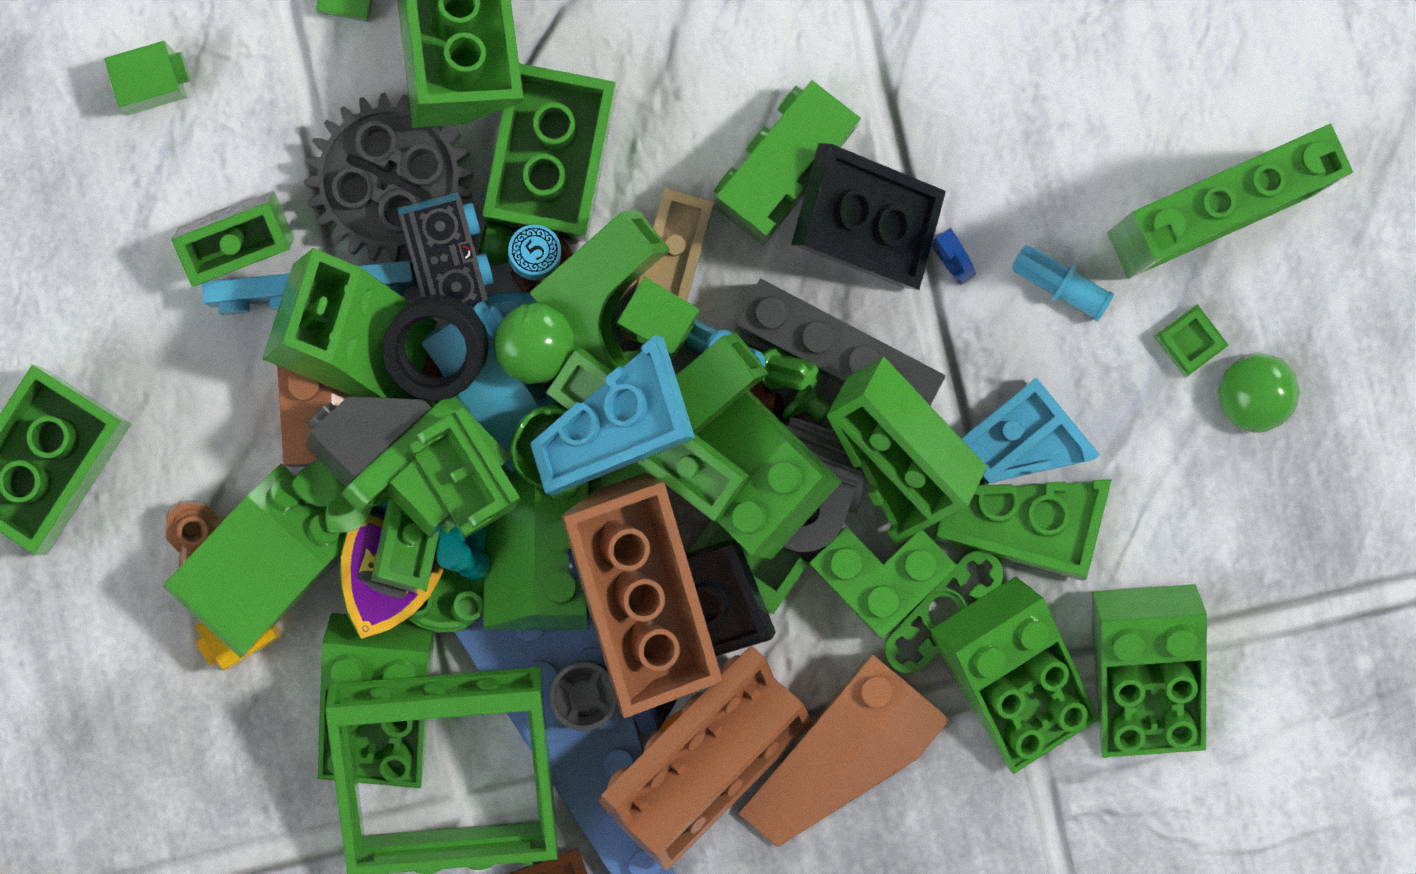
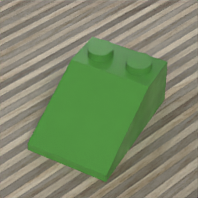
(783, 479)
(257, 563)

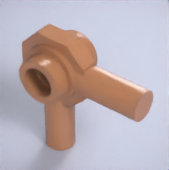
(189, 526)

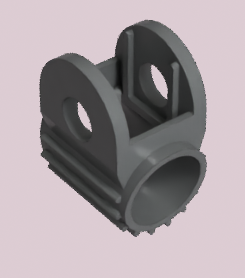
(844, 499)

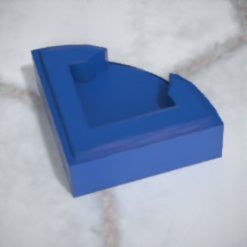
(953, 256)

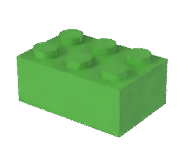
(551, 153)
(50, 456)

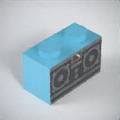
(443, 250)

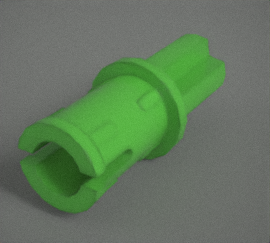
(787, 370)

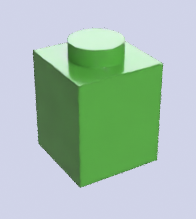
(147, 77)

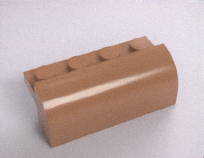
(705, 759)

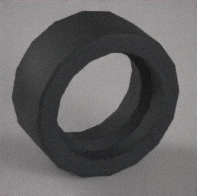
(413, 380)

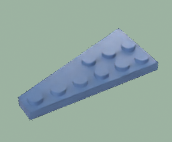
(579, 759)

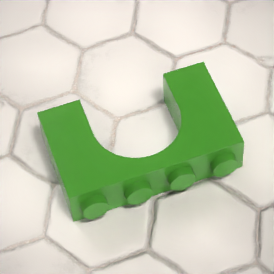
(588, 294)

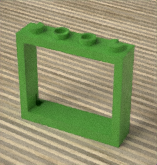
(1229, 201)
(432, 699)

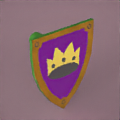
(370, 604)

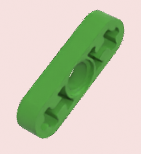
(375, 479)
(908, 632)

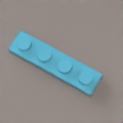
(235, 295)

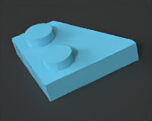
(1028, 437)

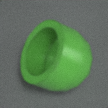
(495, 243)

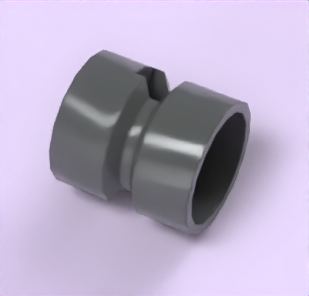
(583, 695)

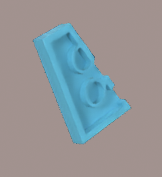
(616, 426)

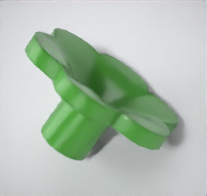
(808, 402)

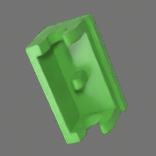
(464, 472)

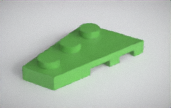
(1032, 525)

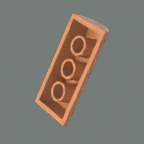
(641, 594)

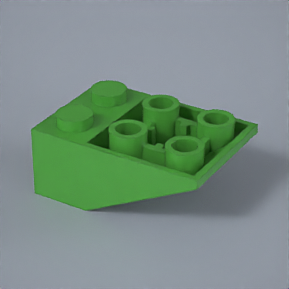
(336, 326)
(1150, 669)
(1015, 673)
(382, 751)

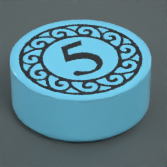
(534, 252)

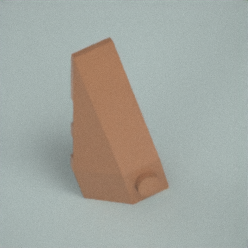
(853, 745)

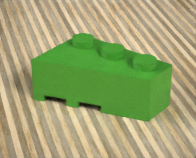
(781, 161)
(904, 448)

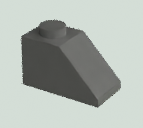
(360, 431)

